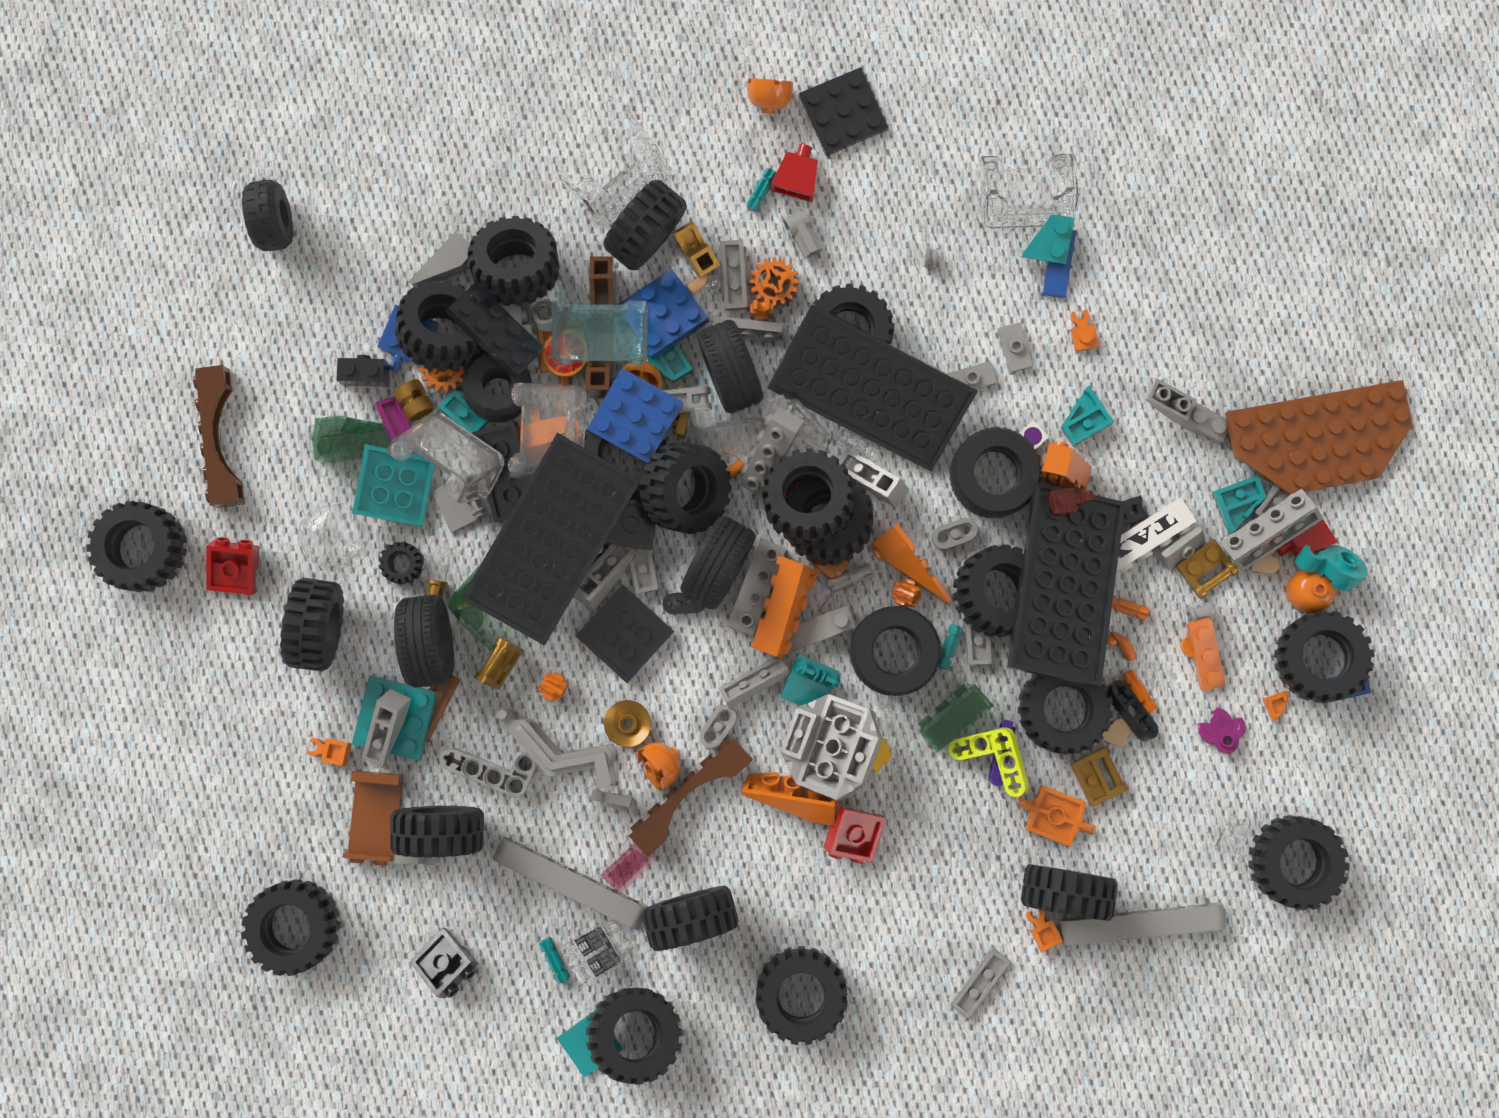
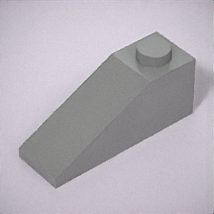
(445, 263)
(874, 478)
(604, 575)
(822, 628)
(385, 727)

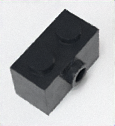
(363, 371)

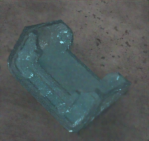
(600, 332)

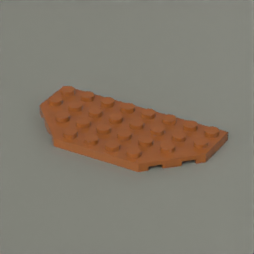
(1322, 437)

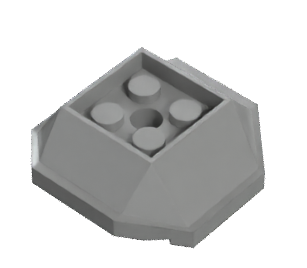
(812, 740)

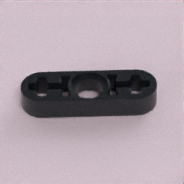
(1141, 713)

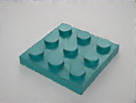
(392, 487)
(413, 733)

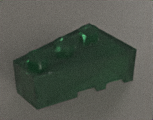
(953, 716)

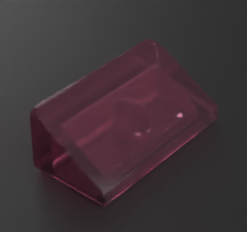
(625, 867)

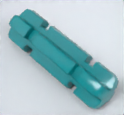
(761, 189)
(949, 646)
(554, 960)

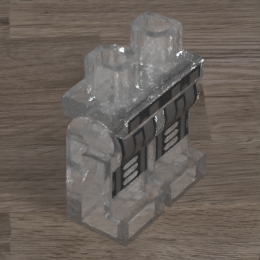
(604, 950)

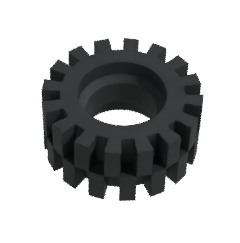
(388, 556)

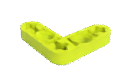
(996, 746)

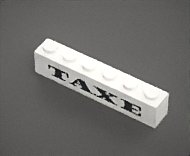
(1153, 532)

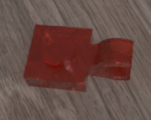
(1066, 501)

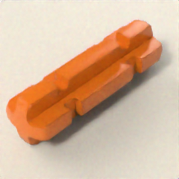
(1130, 608)
(1139, 690)

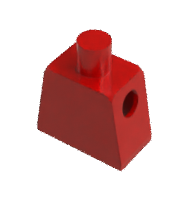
(796, 175)
(1316, 537)

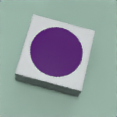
(1034, 434)

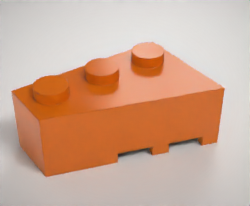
(1065, 468)

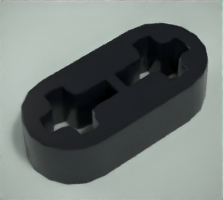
(682, 609)

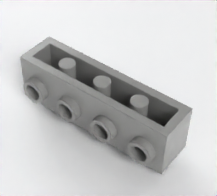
(773, 444)
(1271, 530)
(756, 587)

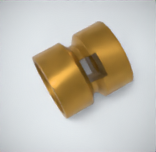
(413, 399)

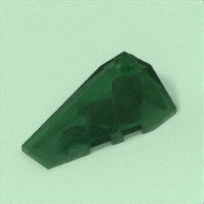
(344, 438)

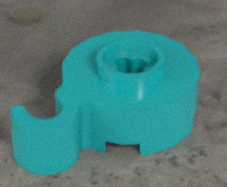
(1336, 563)

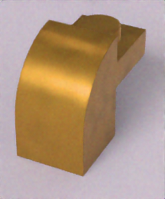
(695, 250)

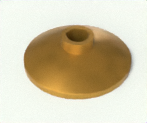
(615, 726)

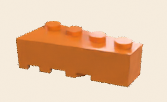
(784, 607)

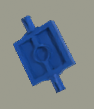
(389, 341)

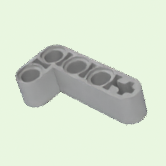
(487, 767)

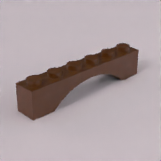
(602, 292)
(213, 390)
(654, 830)

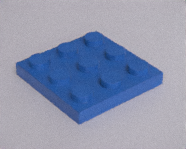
(672, 312)
(635, 416)

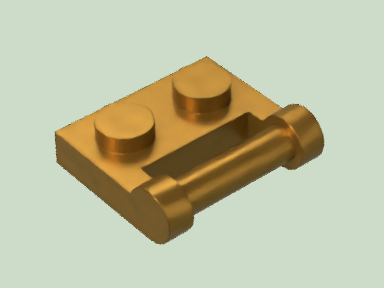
(1201, 563)
(499, 663)
(1092, 780)

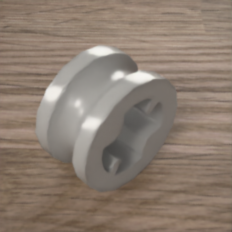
(931, 257)

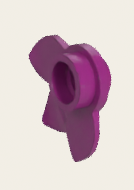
(1222, 727)

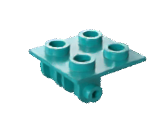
(809, 681)
(575, 1045)

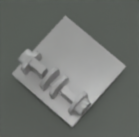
(460, 514)

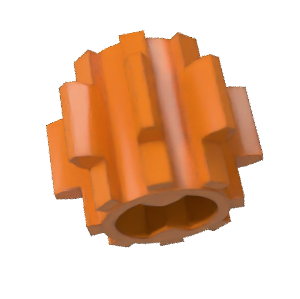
(906, 593)
(553, 686)

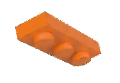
(1206, 654)

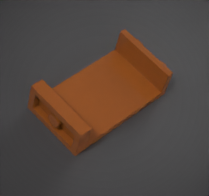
(373, 803)

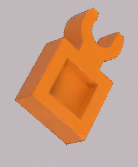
(761, 310)
(1084, 335)
(332, 751)
(1045, 933)

